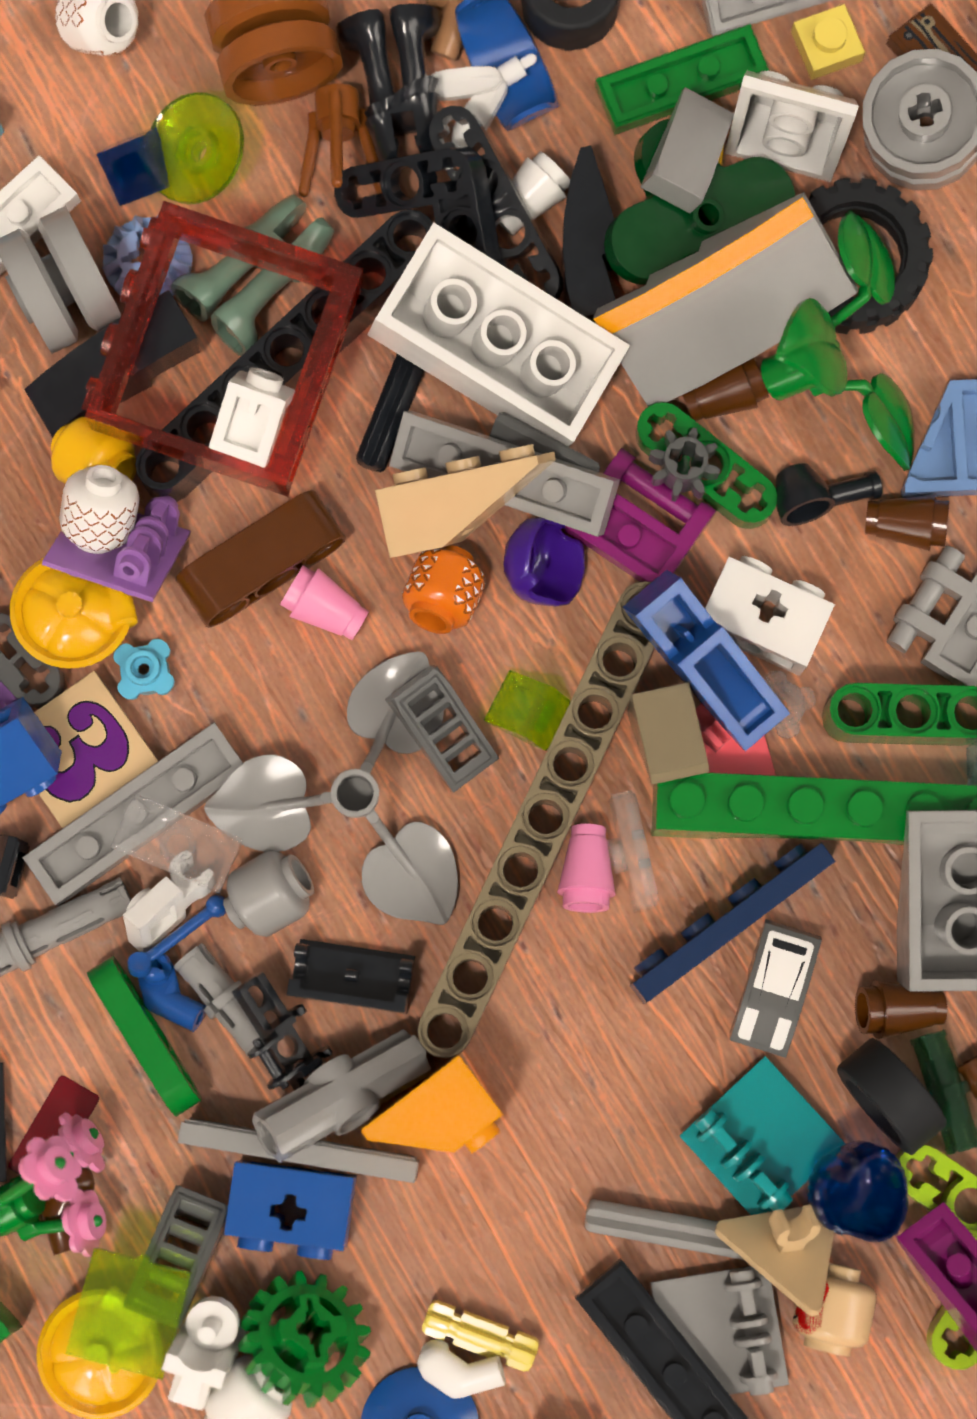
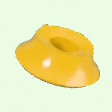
(68, 617)
(81, 1384)

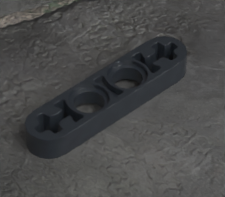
(505, 200)

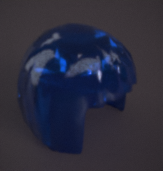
(859, 1191)

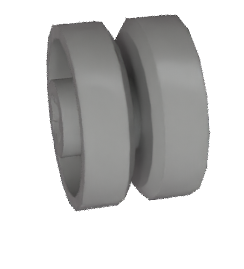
(916, 87)
(57, 280)

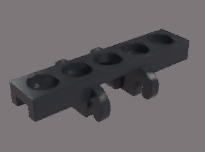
(280, 1068)

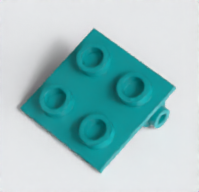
(761, 1139)

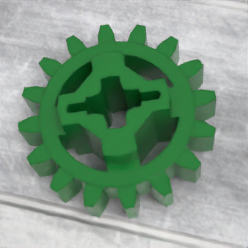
(289, 1357)

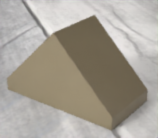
(668, 733)

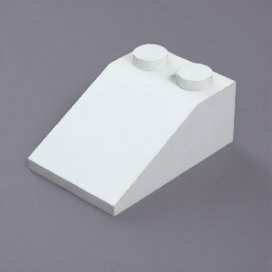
(791, 124)

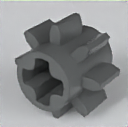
(699, 464)

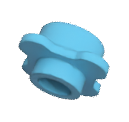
(158, 678)

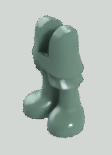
(235, 318)

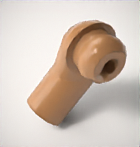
(447, 40)

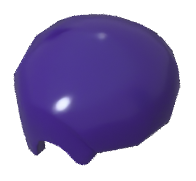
(544, 563)

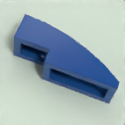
(706, 658)

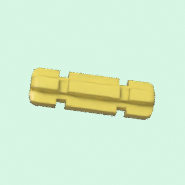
(480, 1335)

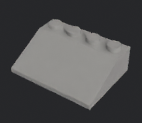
(938, 902)

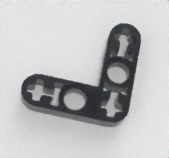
(449, 199)

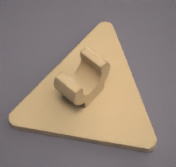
(786, 1249)

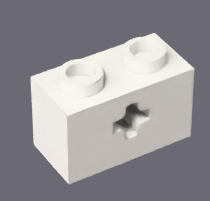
(798, 611)

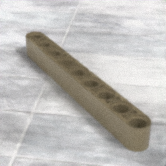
(524, 841)

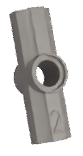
(341, 1095)

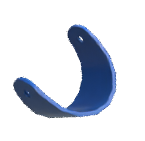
(493, 35)

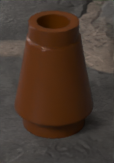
(728, 393)
(909, 520)
(892, 1010)

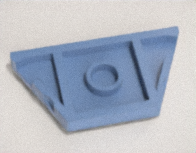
(949, 449)

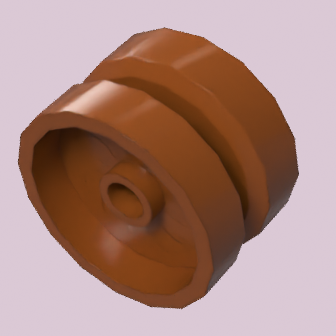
(272, 48)

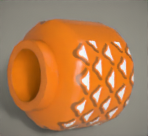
(443, 589)

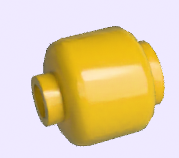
(80, 447)

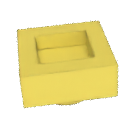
(827, 41)

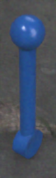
(140, 962)

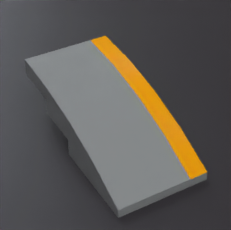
(725, 300)

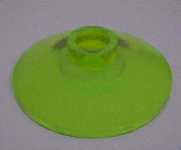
(185, 130)

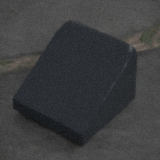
(11, 864)

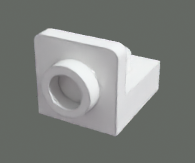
(251, 416)

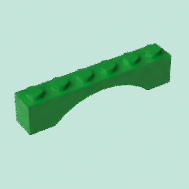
(797, 807)

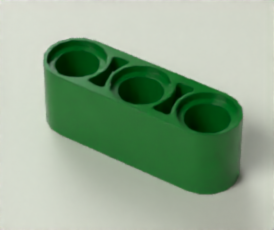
(881, 721)

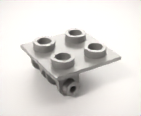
(730, 1325)

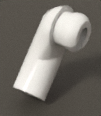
(455, 1376)

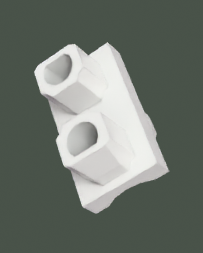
(203, 1351)

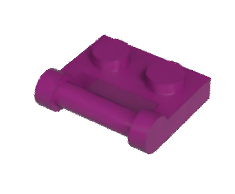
(635, 538)

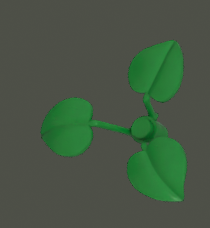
(812, 356)

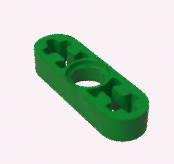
(748, 478)
(144, 1036)

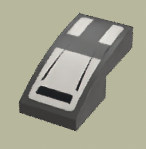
(775, 988)

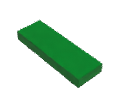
(654, 86)

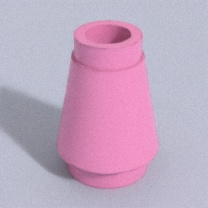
(323, 603)
(587, 871)

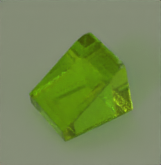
(528, 710)

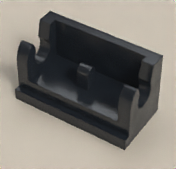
(351, 976)

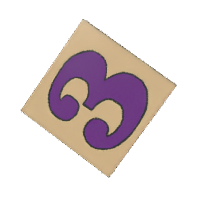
(97, 748)

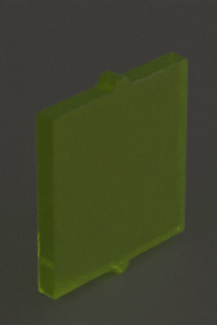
(128, 1313)

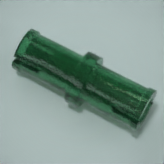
(947, 1089)

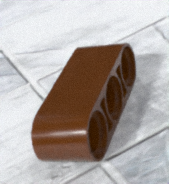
(260, 558)

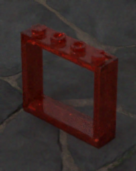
(141, 294)

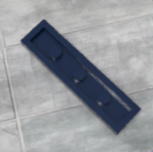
(749, 905)

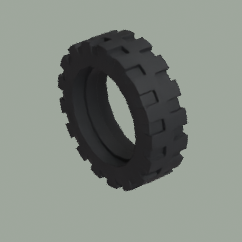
(904, 227)

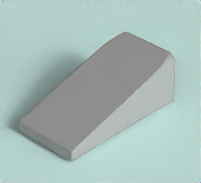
(688, 151)

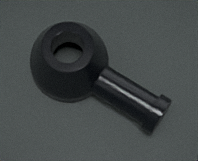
(806, 497)

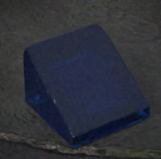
(135, 166)

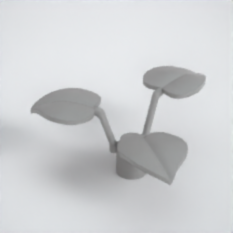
(267, 805)

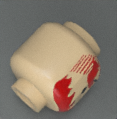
(844, 1316)

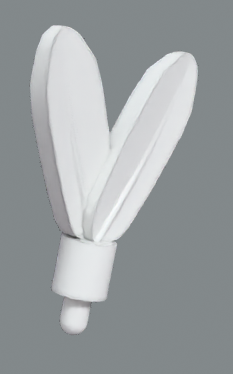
(483, 86)

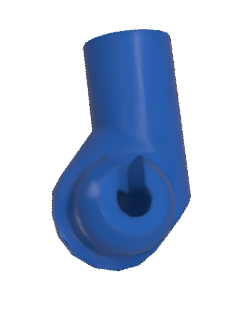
(163, 996)

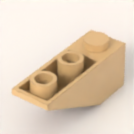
(447, 508)

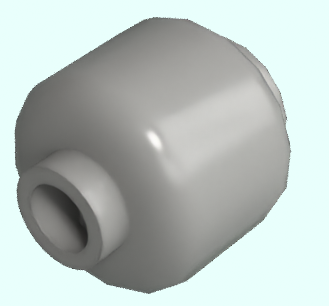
(268, 893)

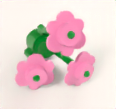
(51, 1172)

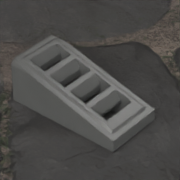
(414, 691)
(197, 1209)

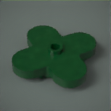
(659, 233)

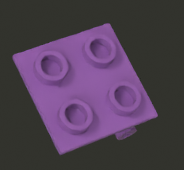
(139, 564)

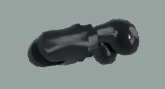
(416, 103)

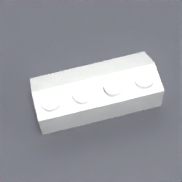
(497, 337)

